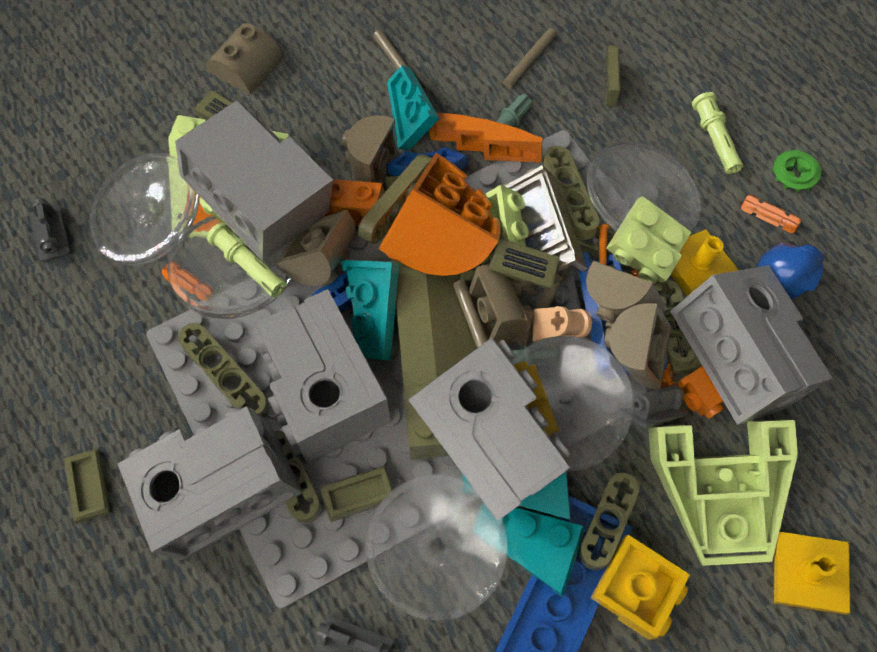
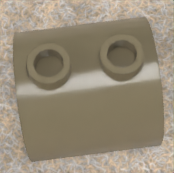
(245, 58)
(370, 147)
(318, 250)
(618, 291)
(499, 306)
(641, 343)

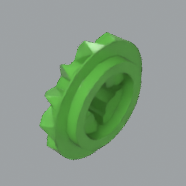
(804, 163)

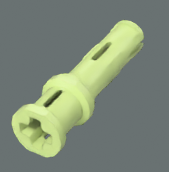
(714, 122)
(238, 252)

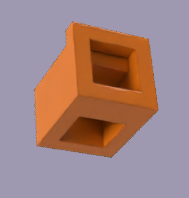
(701, 394)

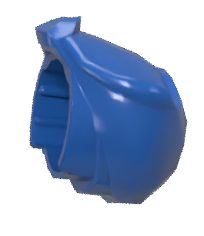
(795, 266)

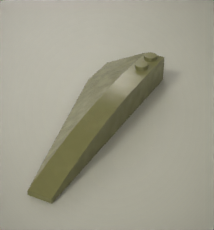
(431, 342)

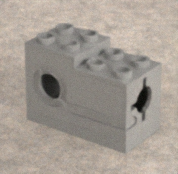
(253, 180)
(750, 342)
(320, 378)
(488, 429)
(207, 483)

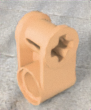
(560, 322)

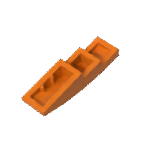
(495, 139)

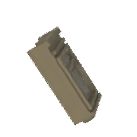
(547, 221)

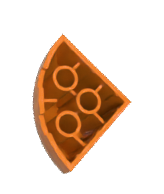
(442, 223)

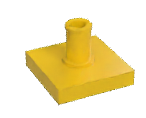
(700, 260)
(812, 573)

